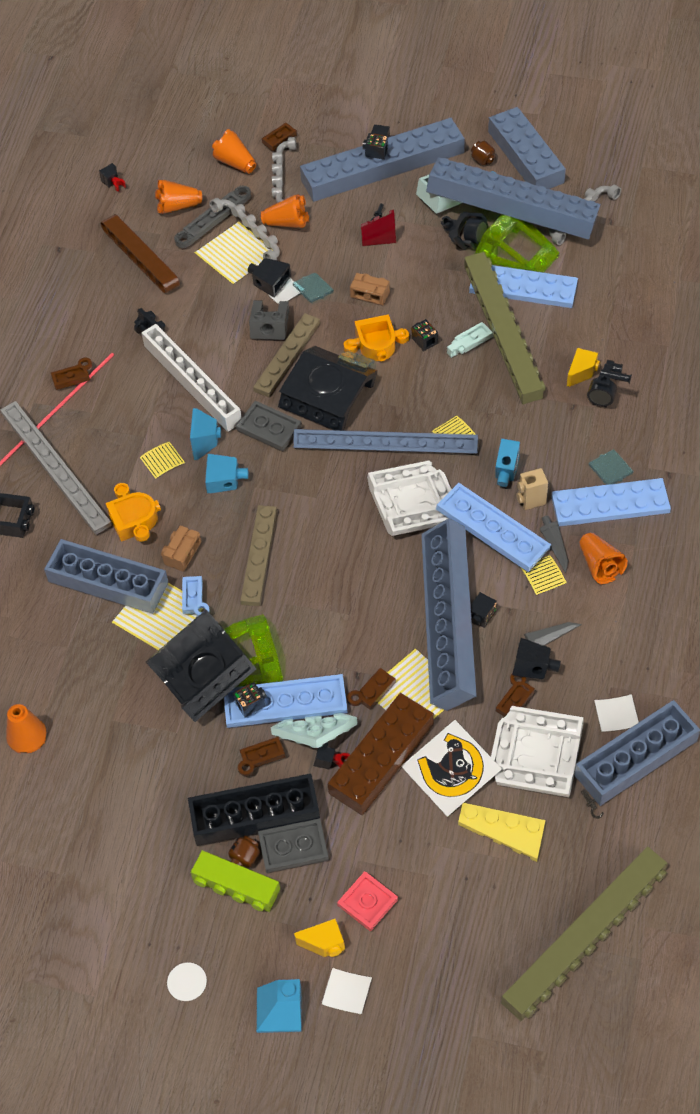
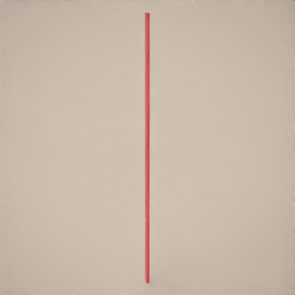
(58, 406)

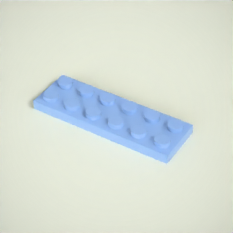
(535, 286)
(610, 502)
(493, 527)
(292, 701)

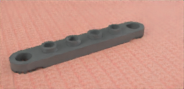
(209, 219)

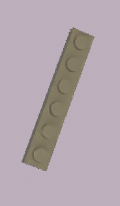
(286, 355)
(258, 556)

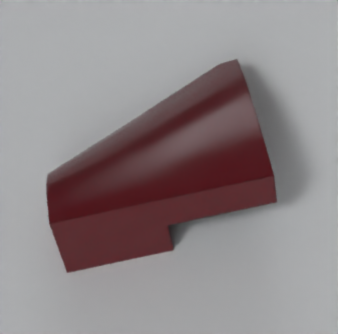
(379, 230)

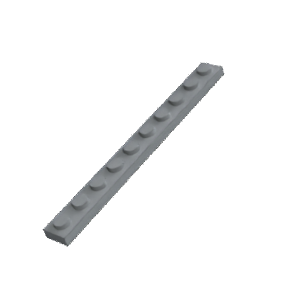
(56, 468)

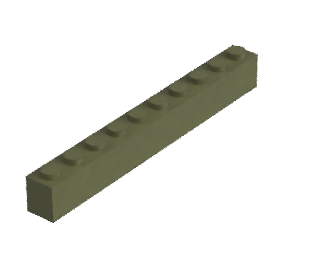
(505, 331)
(583, 934)

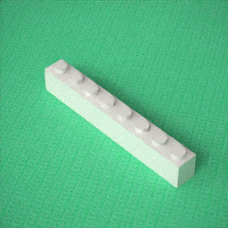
(192, 377)

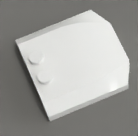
(409, 496)
(537, 750)

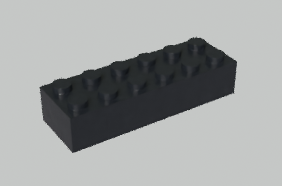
(252, 809)

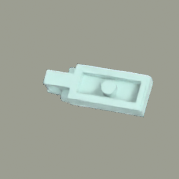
(469, 339)

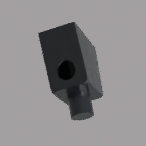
(270, 275)
(534, 660)

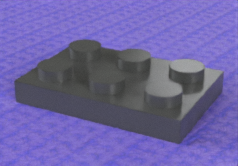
(268, 425)
(293, 845)

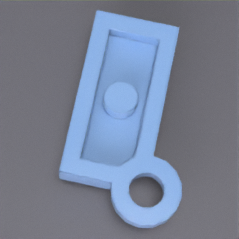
(192, 595)

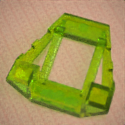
(500, 229)
(264, 648)

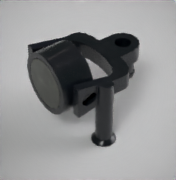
(473, 230)
(602, 389)

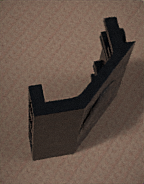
(324, 387)
(201, 665)

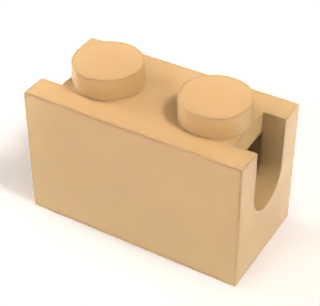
(532, 489)

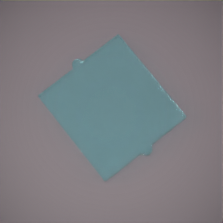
(313, 287)
(356, 359)
(611, 467)

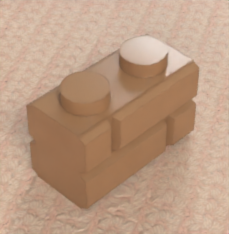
(370, 288)
(181, 548)

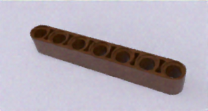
(140, 254)

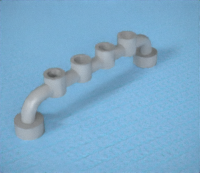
(278, 167)
(613, 192)
(249, 221)

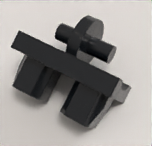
(146, 320)

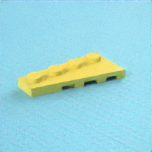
(506, 828)

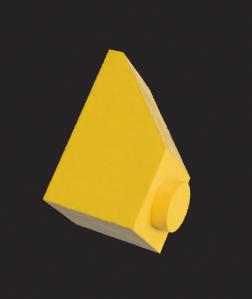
(582, 367)
(322, 939)

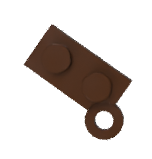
(72, 375)
(373, 690)
(516, 696)
(260, 755)

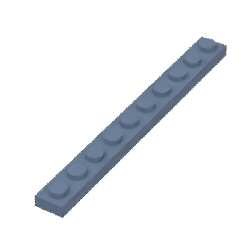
(385, 441)

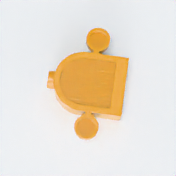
(376, 338)
(132, 513)

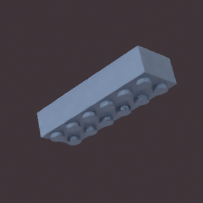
(526, 149)
(106, 576)
(636, 752)

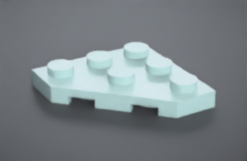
(314, 729)

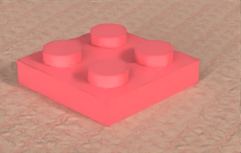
(367, 901)

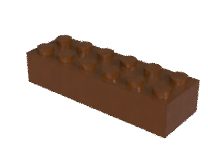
(380, 753)

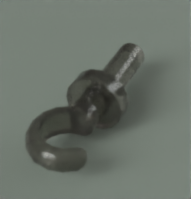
(591, 803)

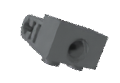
(268, 324)

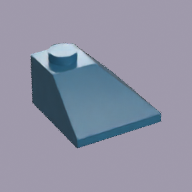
(203, 433)
(279, 1006)

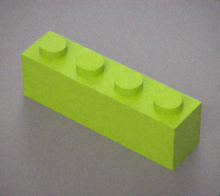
(235, 881)

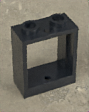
(17, 529)

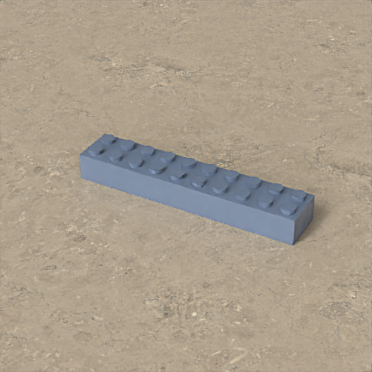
(404, 153)
(513, 197)
(448, 615)

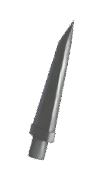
(553, 536)
(549, 634)

